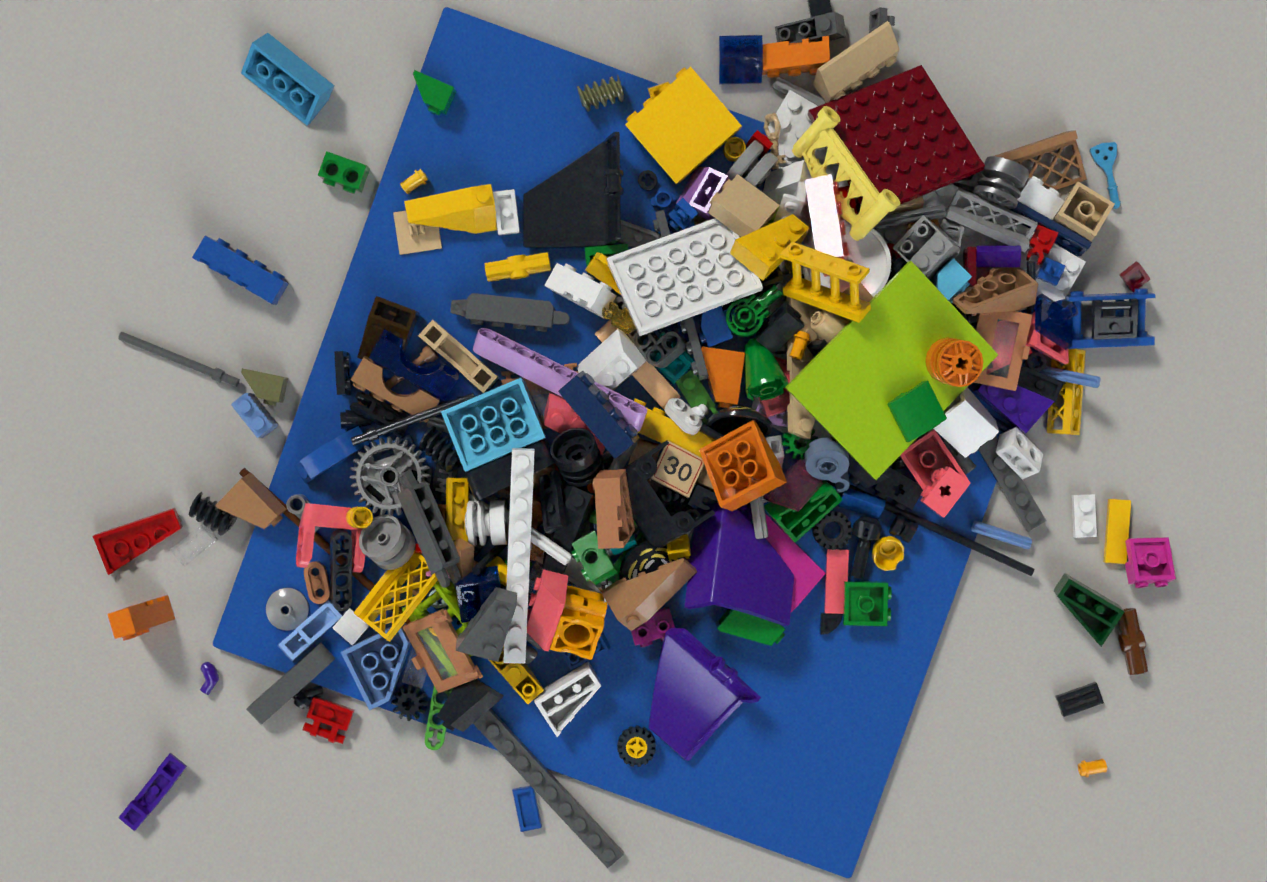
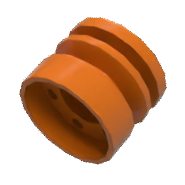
(944, 356)

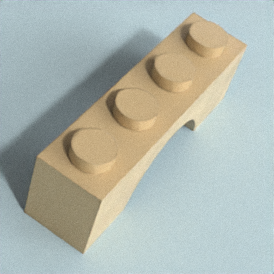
(458, 356)

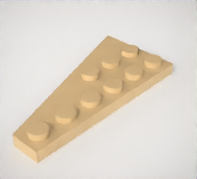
(799, 419)

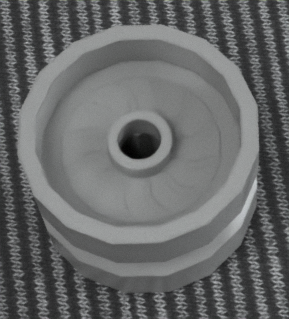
(751, 167)
(387, 542)

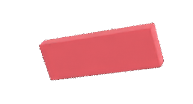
(834, 582)

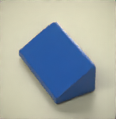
(862, 503)

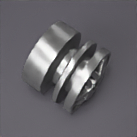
(1001, 181)

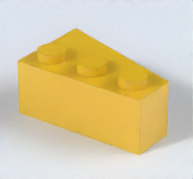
(762, 248)

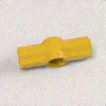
(517, 267)

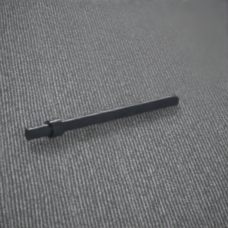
(373, 433)

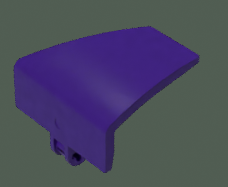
(737, 569)
(693, 693)

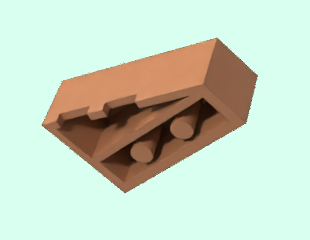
(613, 509)

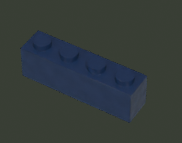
(599, 414)

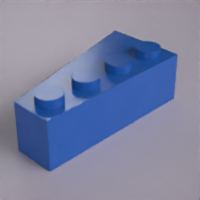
(240, 269)

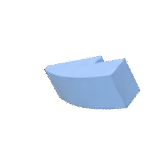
(309, 631)

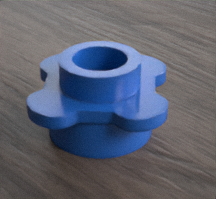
(662, 193)

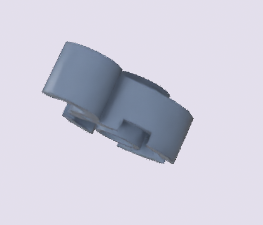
(828, 462)

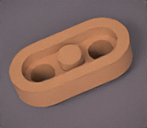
(315, 582)

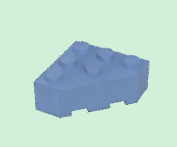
(377, 666)

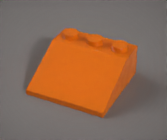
(742, 466)

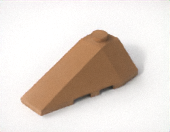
(1000, 291)
(641, 597)

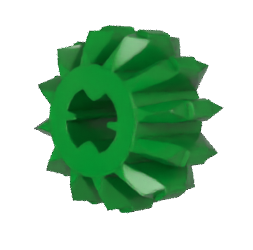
(797, 449)

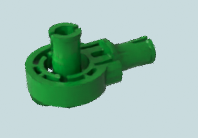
(749, 313)

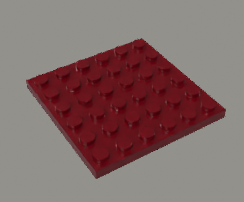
(904, 135)

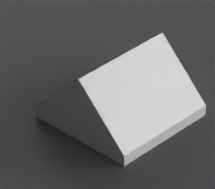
(785, 180)

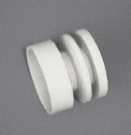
(486, 523)

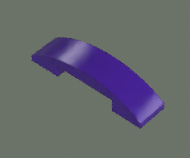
(153, 792)

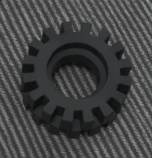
(841, 539)

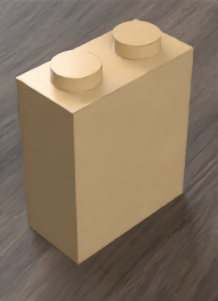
(742, 206)

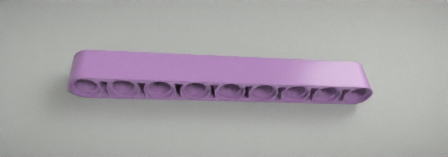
(546, 371)

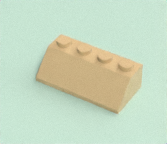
(857, 63)

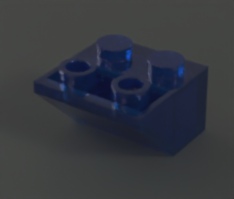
(740, 59)
(474, 591)

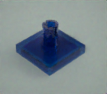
(1055, 320)

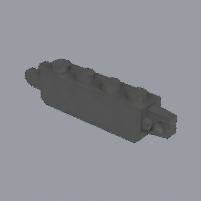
(509, 310)
(429, 529)

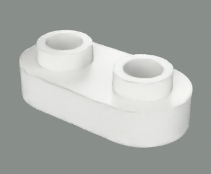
(683, 416)

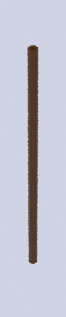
(326, 546)

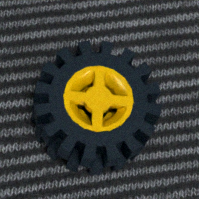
(635, 753)

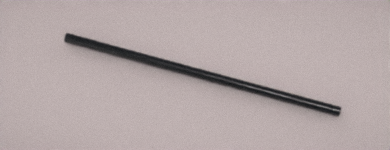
(953, 535)

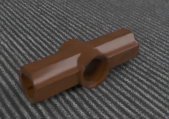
(1132, 642)

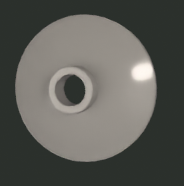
(297, 607)

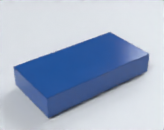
(527, 808)

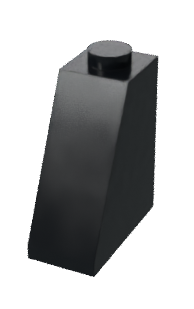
(467, 704)

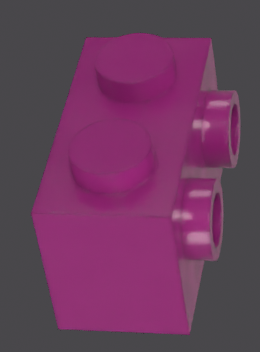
(653, 628)

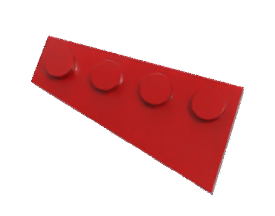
(130, 540)

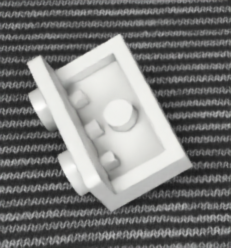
(793, 204)

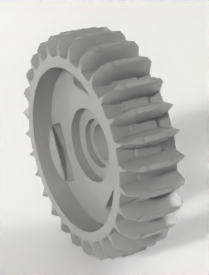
(373, 472)

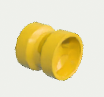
(737, 146)
(363, 517)

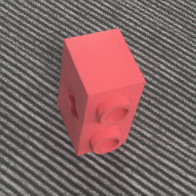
(955, 487)

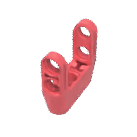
(327, 517)

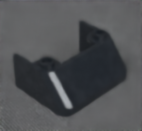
(497, 474)
(647, 508)

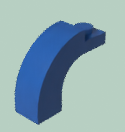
(329, 455)

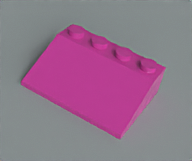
(805, 570)

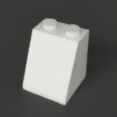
(967, 424)

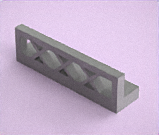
(986, 226)

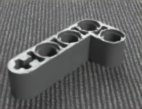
(655, 344)

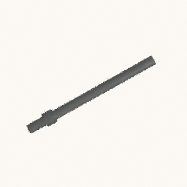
(216, 374)

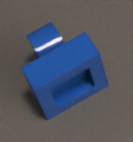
(1050, 271)

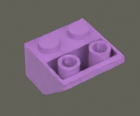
(701, 188)

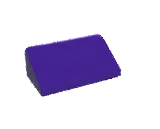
(998, 256)

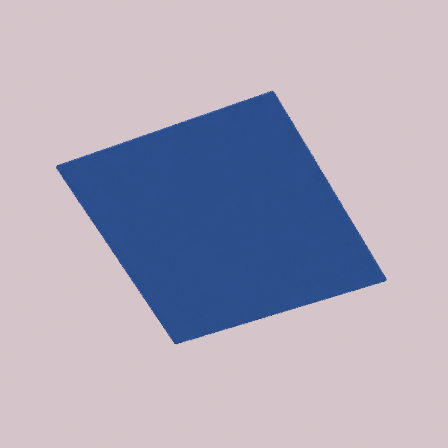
(833, 707)

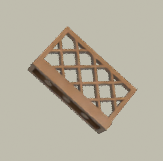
(1048, 146)

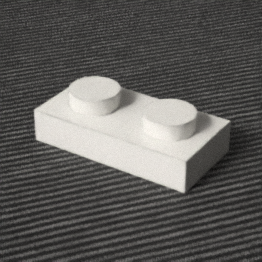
(506, 212)
(1084, 515)

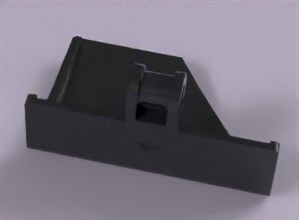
(577, 203)

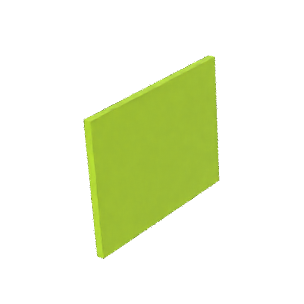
(877, 361)

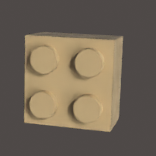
(1084, 211)

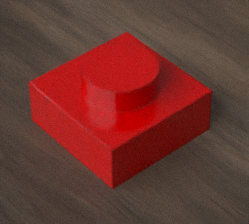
(763, 140)

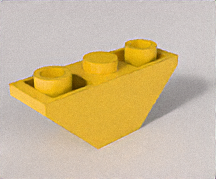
(520, 678)

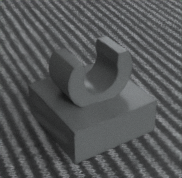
(879, 17)

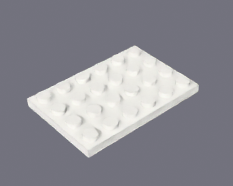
(681, 276)

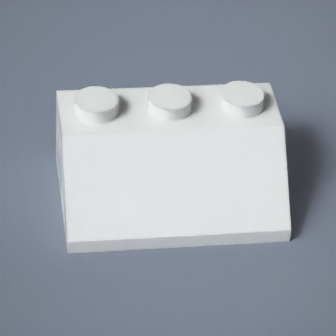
(613, 360)

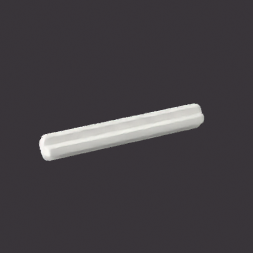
(545, 543)

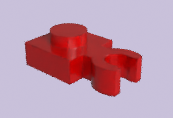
(1041, 241)

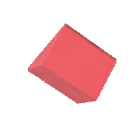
(1045, 345)

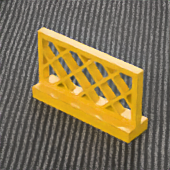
(391, 586)

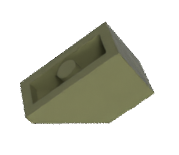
(266, 386)

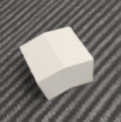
(350, 627)

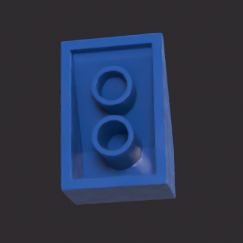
(713, 328)

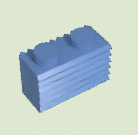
(254, 415)

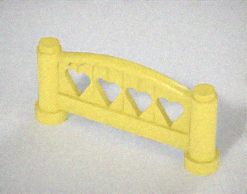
(874, 204)

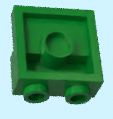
(866, 603)

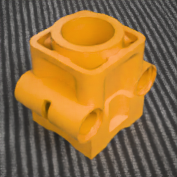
(580, 623)

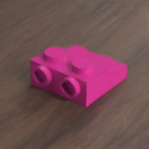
(1149, 562)

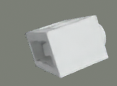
(1019, 453)

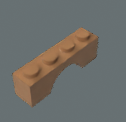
(370, 377)

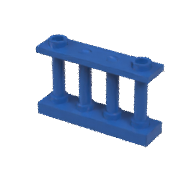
(1142, 339)

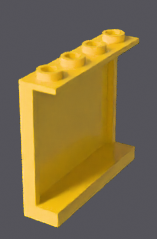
(683, 124)

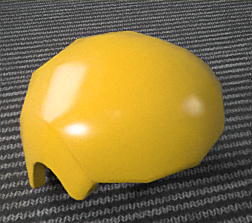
(887, 553)

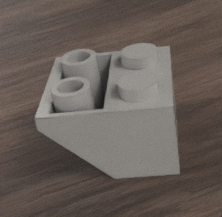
(926, 247)

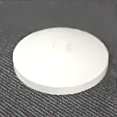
(867, 252)

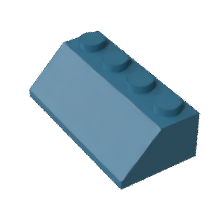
(286, 78)

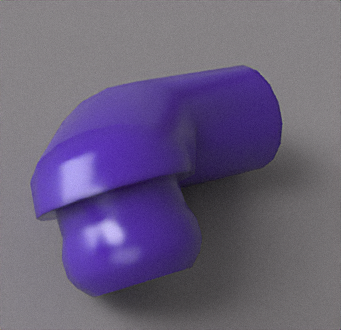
(211, 677)

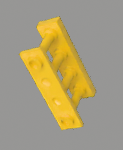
(820, 296)

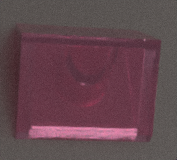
(797, 490)

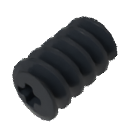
(440, 450)
(211, 515)

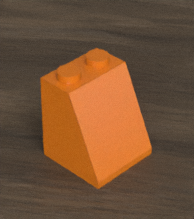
(724, 374)

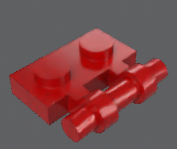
(331, 714)

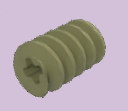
(601, 93)

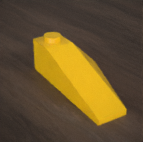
(461, 210)

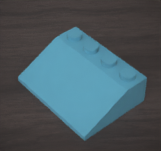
(493, 424)

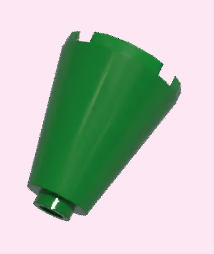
(762, 372)

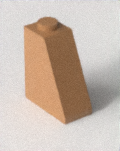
(252, 503)

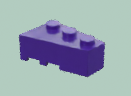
(1018, 407)

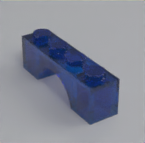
(436, 379)

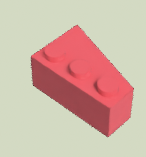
(561, 417)

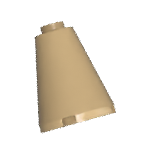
(827, 324)

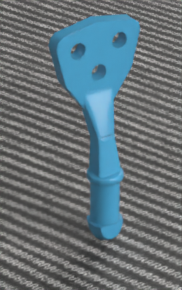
(1107, 165)

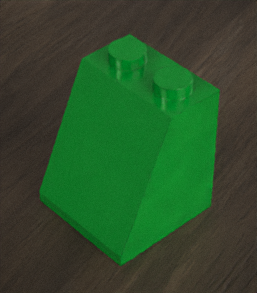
(750, 627)

